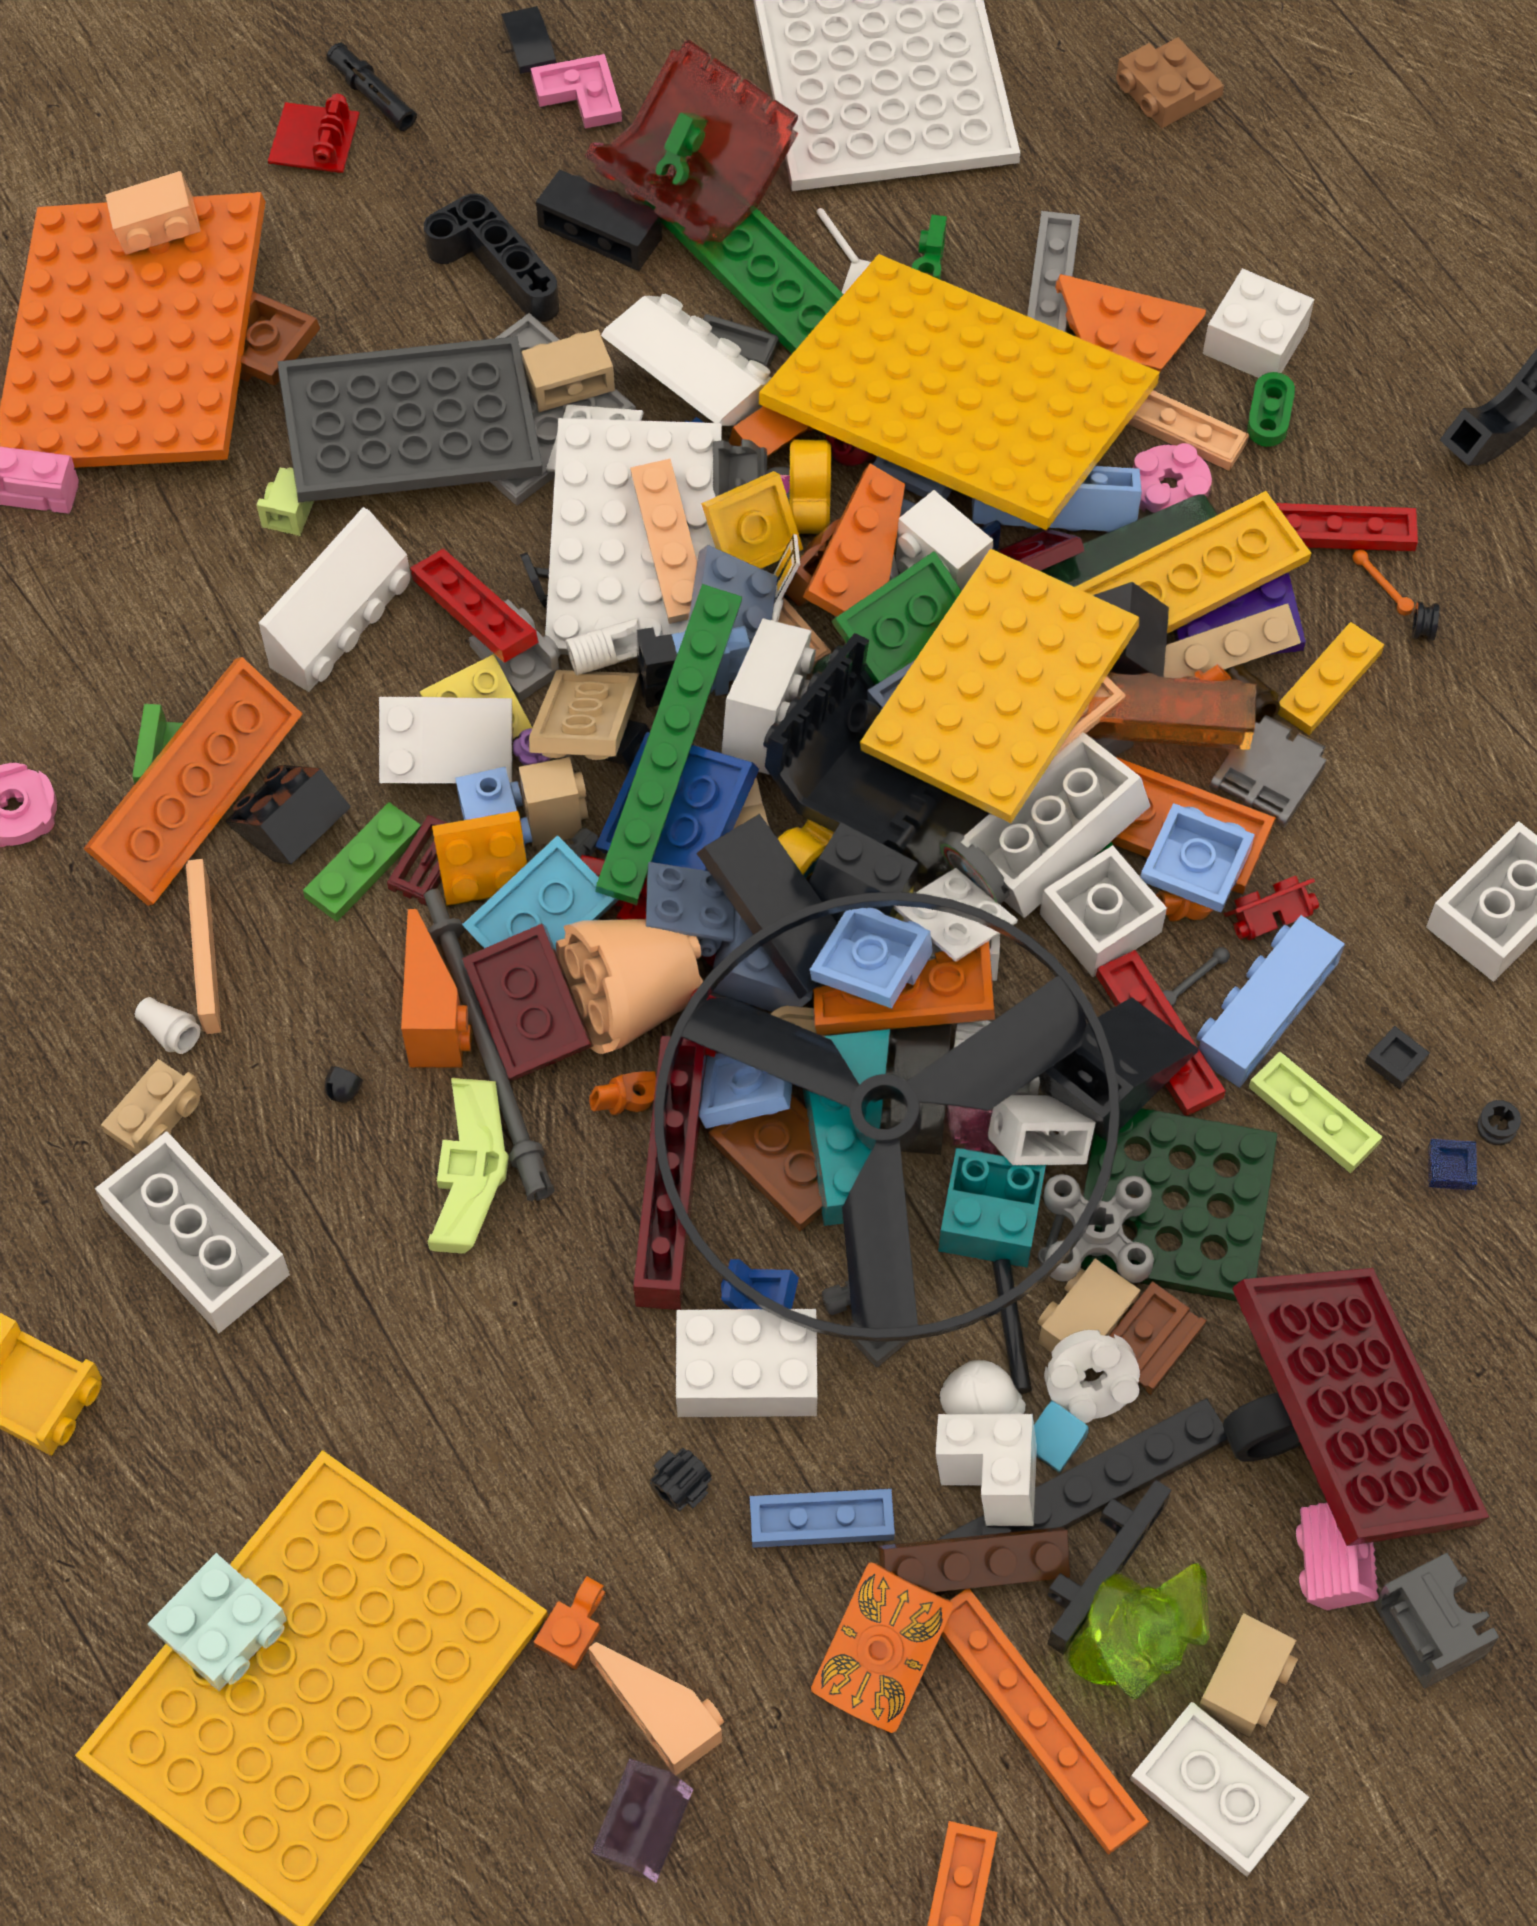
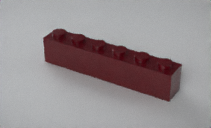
(661, 1235)

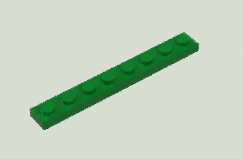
(668, 744)

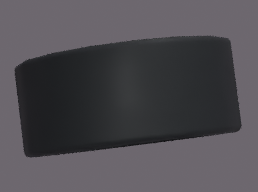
(1260, 1429)

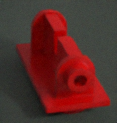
(1256, 914)

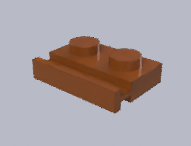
(1159, 1333)

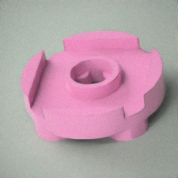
(1171, 462)
(38, 809)

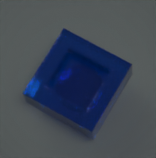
(1452, 1164)

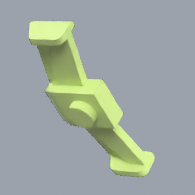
(470, 1166)

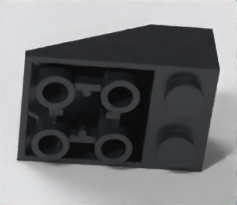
(1144, 1059)

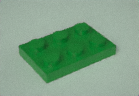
(900, 616)

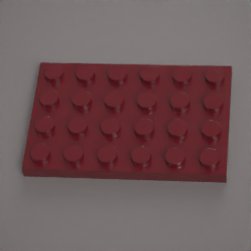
(1360, 1405)

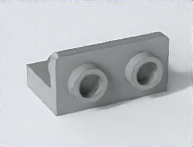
(530, 668)

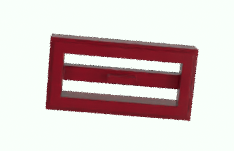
(411, 888)

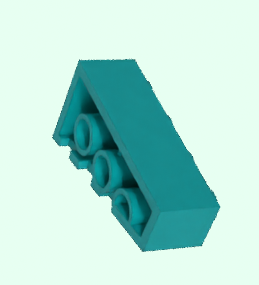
(832, 1134)

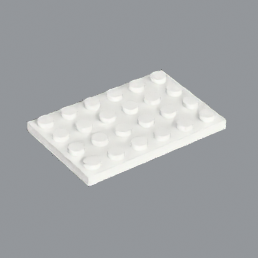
(598, 537)

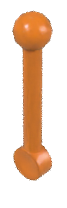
(1404, 604)

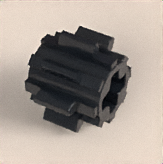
(680, 1479)

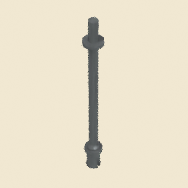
(526, 1153)

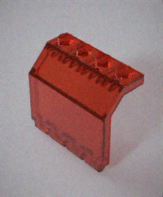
(729, 169)

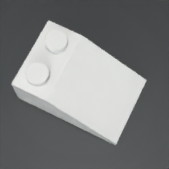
(443, 738)

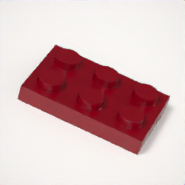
(527, 1002)

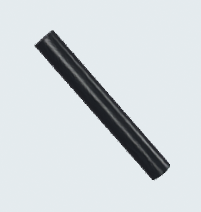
(1012, 1328)

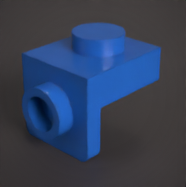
(771, 1283)

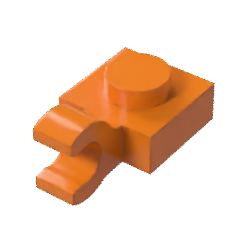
(570, 1630)

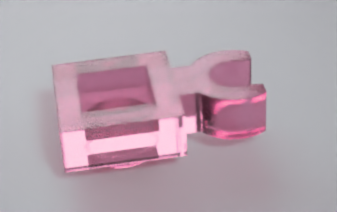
(970, 1127)

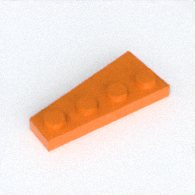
(861, 545)

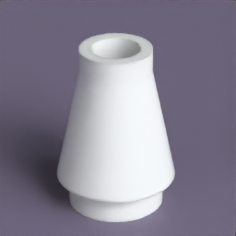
(170, 1026)

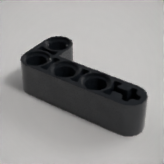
(479, 228)

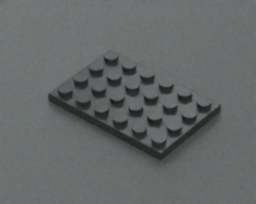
(408, 419)

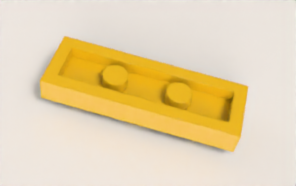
(1330, 678)

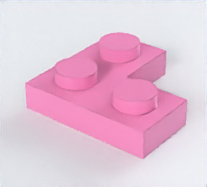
(581, 80)

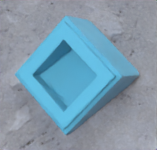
(1058, 1436)

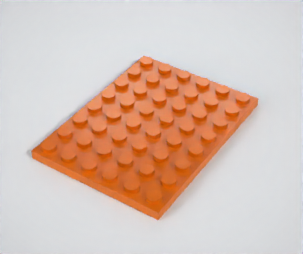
(134, 348)

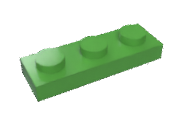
(362, 862)

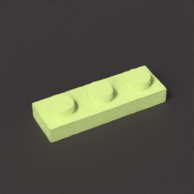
(1315, 1112)

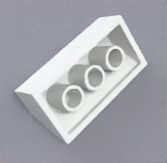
(689, 358)
(334, 601)

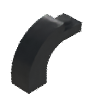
(1496, 426)

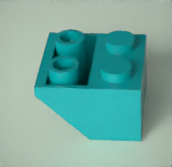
(991, 1208)

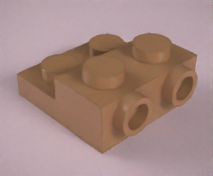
(1167, 81)

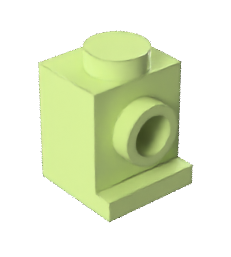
(280, 505)

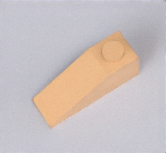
(664, 1710)

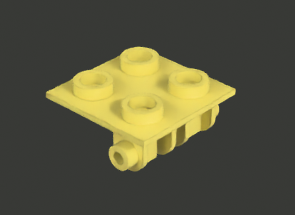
(481, 680)

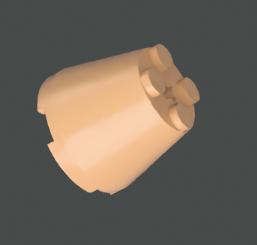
(627, 977)

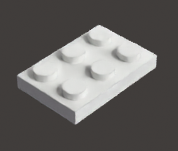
(1219, 1788)

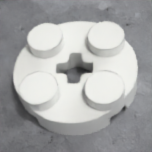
(1092, 1398)

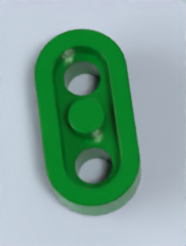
(1271, 412)

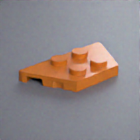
(1127, 321)

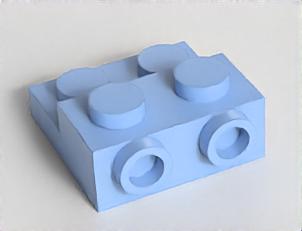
(1197, 857)
(872, 955)

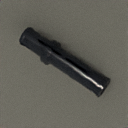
(346, 61)

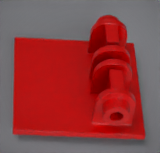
(315, 135)

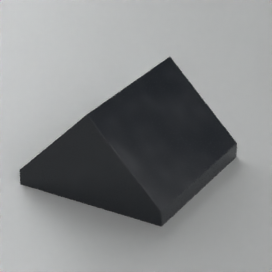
(1148, 645)

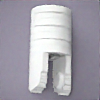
(597, 650)

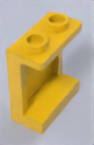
(41, 1389)

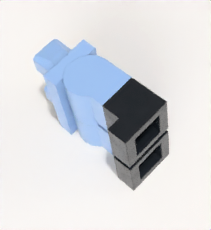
(659, 654)

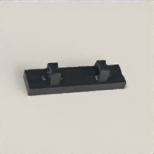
(1130, 1529)

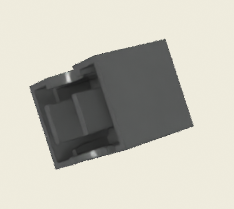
(1430, 1625)

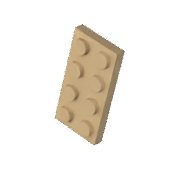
(584, 714)

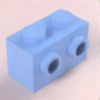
(490, 794)

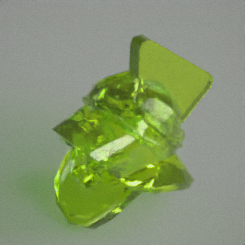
(1140, 1630)

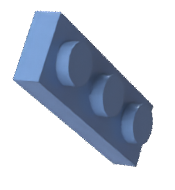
(822, 1518)

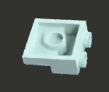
(219, 1622)

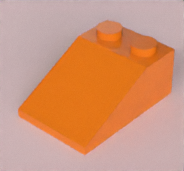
(432, 1017)

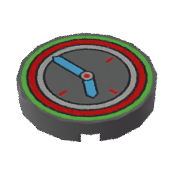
(974, 865)

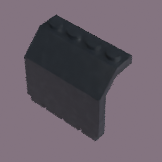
(823, 766)

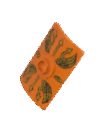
(881, 1648)

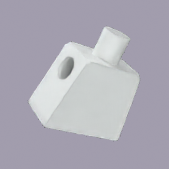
(1025, 1135)

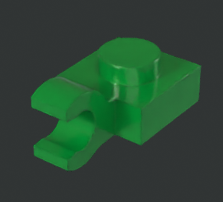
(683, 140)
(932, 245)

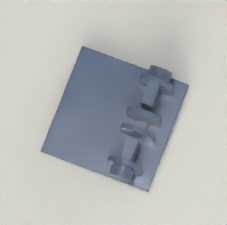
(689, 904)

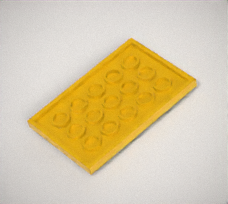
(1000, 685)

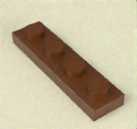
(980, 1559)

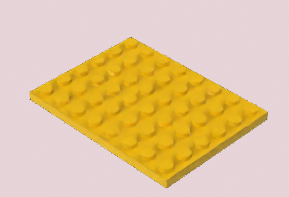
(960, 390)
(336, 1720)

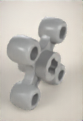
(1108, 1215)

